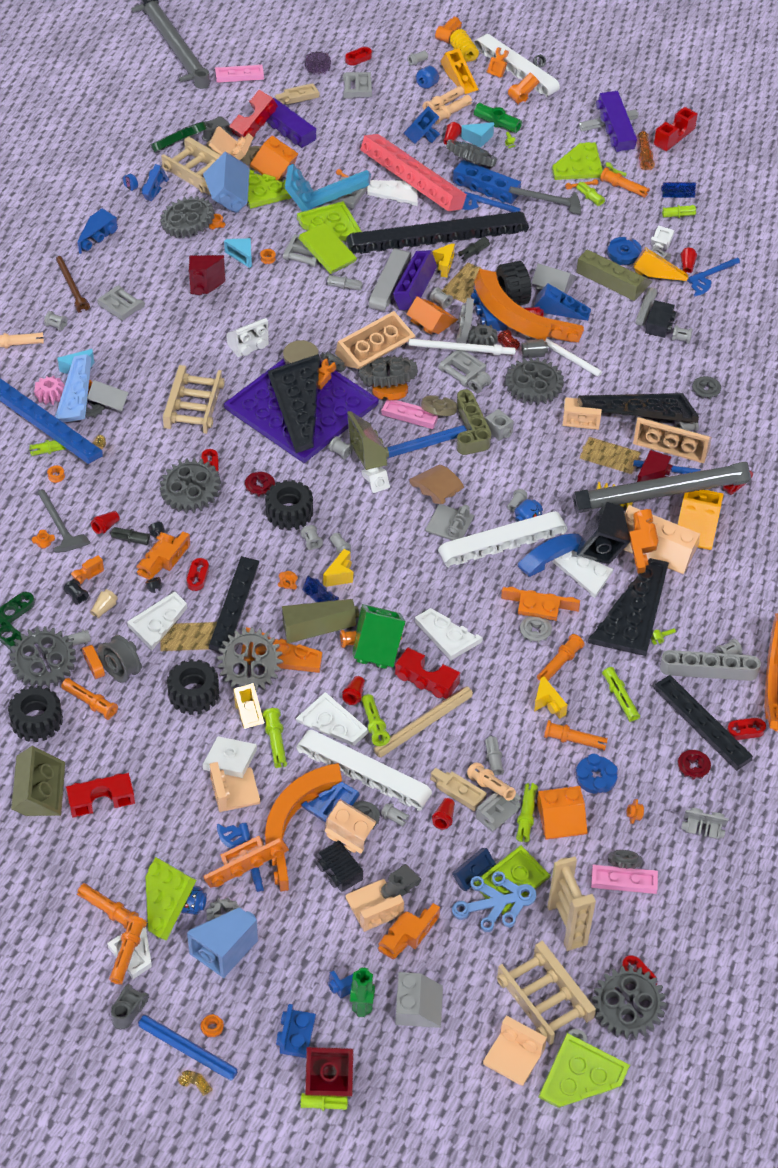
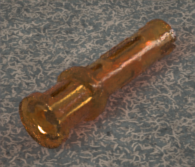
(645, 154)

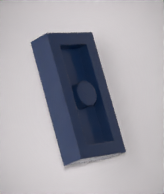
(475, 866)

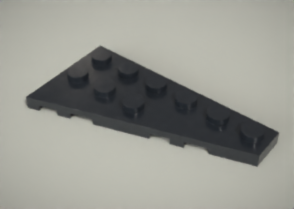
(297, 397)
(661, 406)
(633, 616)

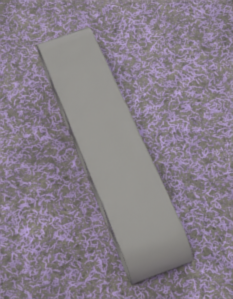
(389, 279)
(710, 665)

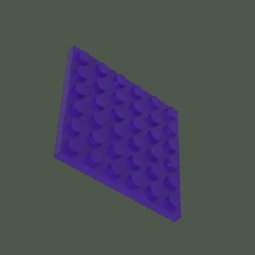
(260, 410)

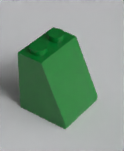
(378, 636)

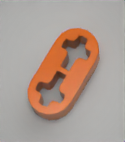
(93, 661)

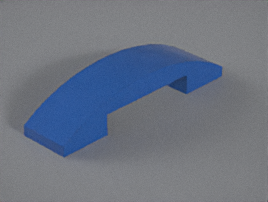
(535, 560)

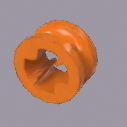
(267, 252)
(53, 478)

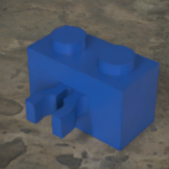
(423, 126)

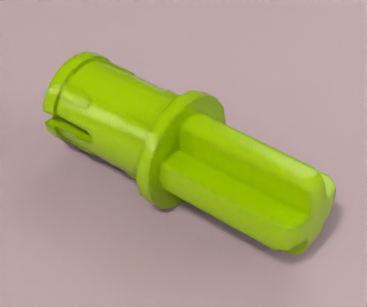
(590, 193)
(678, 211)
(46, 447)
(324, 1102)

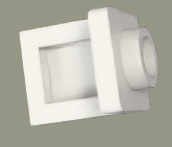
(662, 237)
(377, 477)

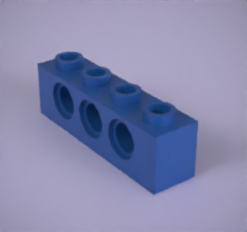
(485, 181)

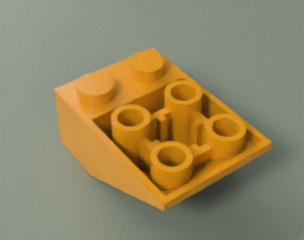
(701, 514)

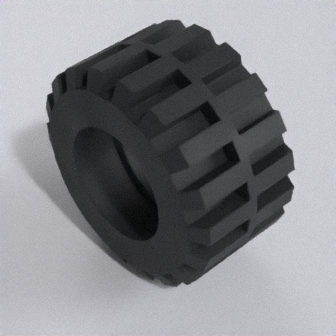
(515, 281)
(292, 515)
(193, 699)
(35, 726)

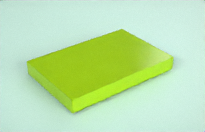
(327, 248)
(518, 868)

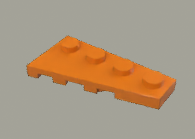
(293, 657)

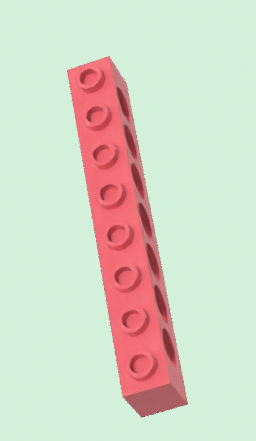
(413, 172)

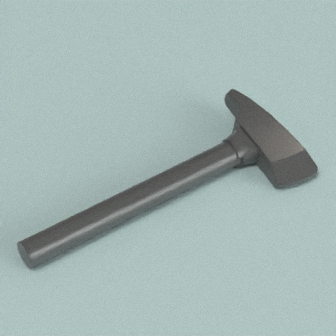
(572, 202)
(69, 542)

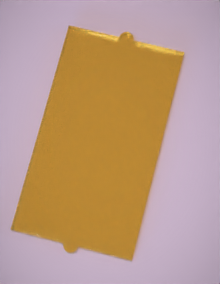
(463, 283)
(609, 455)
(188, 636)

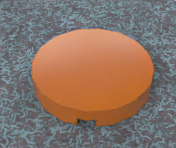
(392, 393)

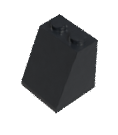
(605, 534)

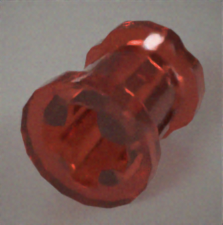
(507, 339)

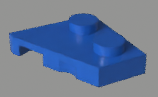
(152, 187)
(328, 799)

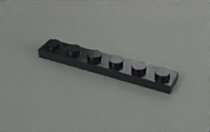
(234, 602)
(703, 722)

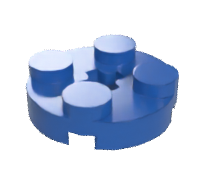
(620, 257)
(593, 764)

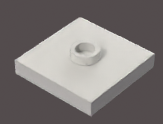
(232, 756)

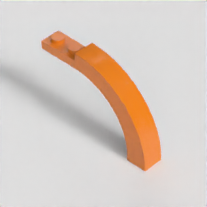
(519, 318)
(771, 683)
(289, 802)

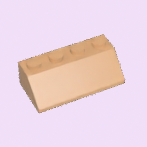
(373, 341)
(671, 440)
(675, 542)

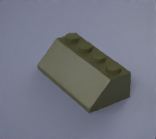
(611, 275)

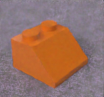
(274, 158)
(430, 316)
(562, 812)

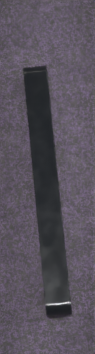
(437, 232)

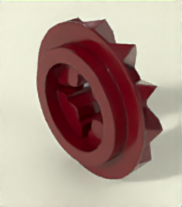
(262, 477)
(692, 756)

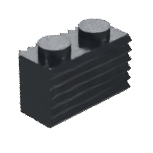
(660, 319)
(339, 866)

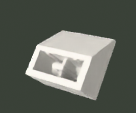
(249, 338)

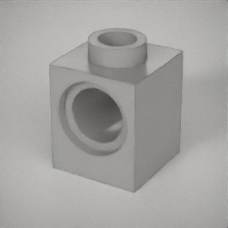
(500, 424)

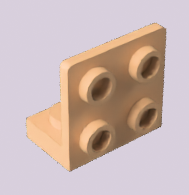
(222, 142)
(579, 416)
(233, 791)
(348, 826)
(372, 908)
(515, 1051)

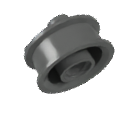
(119, 658)

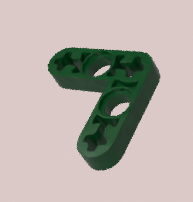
(178, 135)
(5, 620)

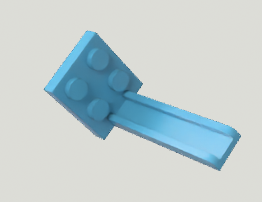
(307, 199)

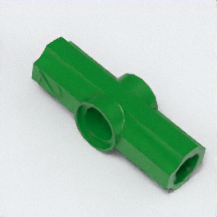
(498, 116)
(362, 992)

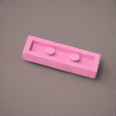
(239, 73)
(409, 413)
(624, 879)

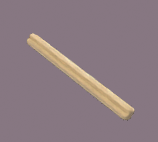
(424, 721)

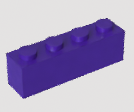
(616, 121)
(292, 125)
(415, 279)

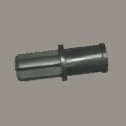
(474, 248)
(130, 536)

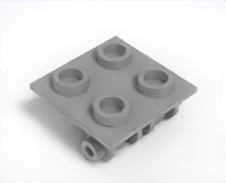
(450, 522)
(697, 816)

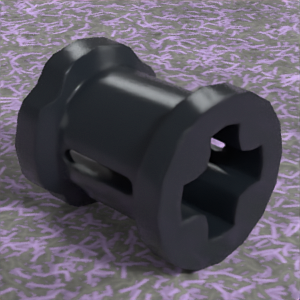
(75, 591)

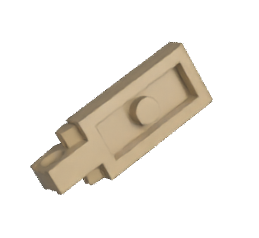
(298, 94)
(458, 788)

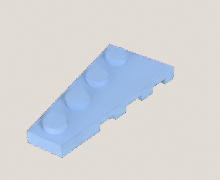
(75, 392)

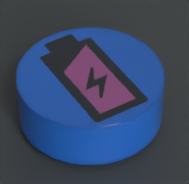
(130, 182)

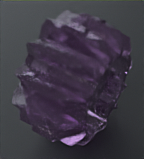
(317, 62)

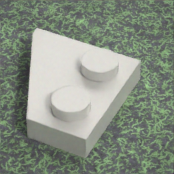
(140, 958)

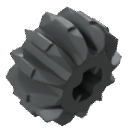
(482, 335)

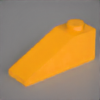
(458, 70)
(658, 267)

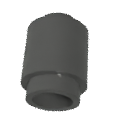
(534, 348)

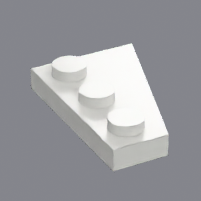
(393, 190)
(585, 571)
(158, 619)
(446, 635)
(333, 720)

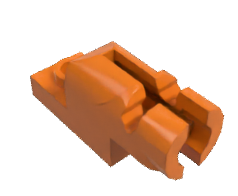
(643, 538)
(163, 556)
(408, 931)

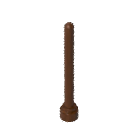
(80, 302)

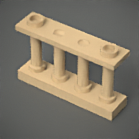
(201, 154)
(178, 390)
(573, 907)
(555, 974)

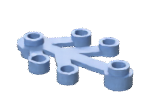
(497, 901)

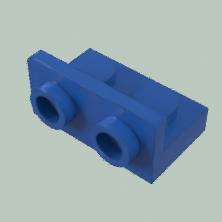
(296, 1032)

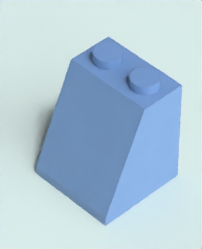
(228, 182)
(223, 940)

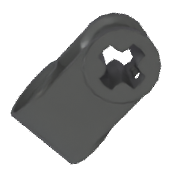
(212, 125)
(400, 882)
(130, 1004)

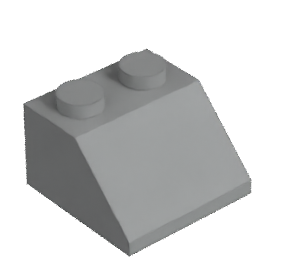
(555, 277)
(418, 1001)

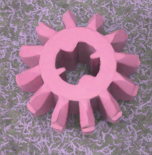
(49, 389)

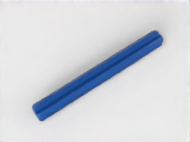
(425, 441)
(188, 1047)

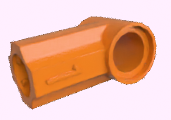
(444, 32)
(520, 91)

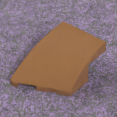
(438, 483)

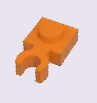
(498, 65)
(325, 373)
(89, 569)

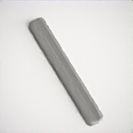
(597, 123)

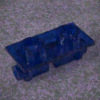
(678, 189)
(318, 591)

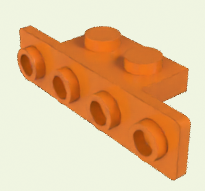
(539, 604)
(244, 858)

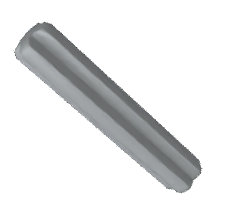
(646, 306)

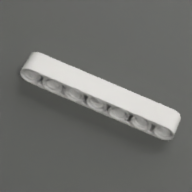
(517, 64)
(502, 538)
(365, 769)

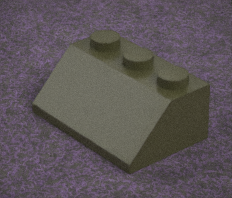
(366, 442)
(38, 783)

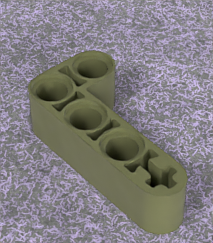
(478, 434)

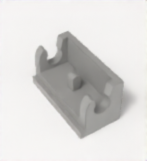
(107, 395)
(497, 810)

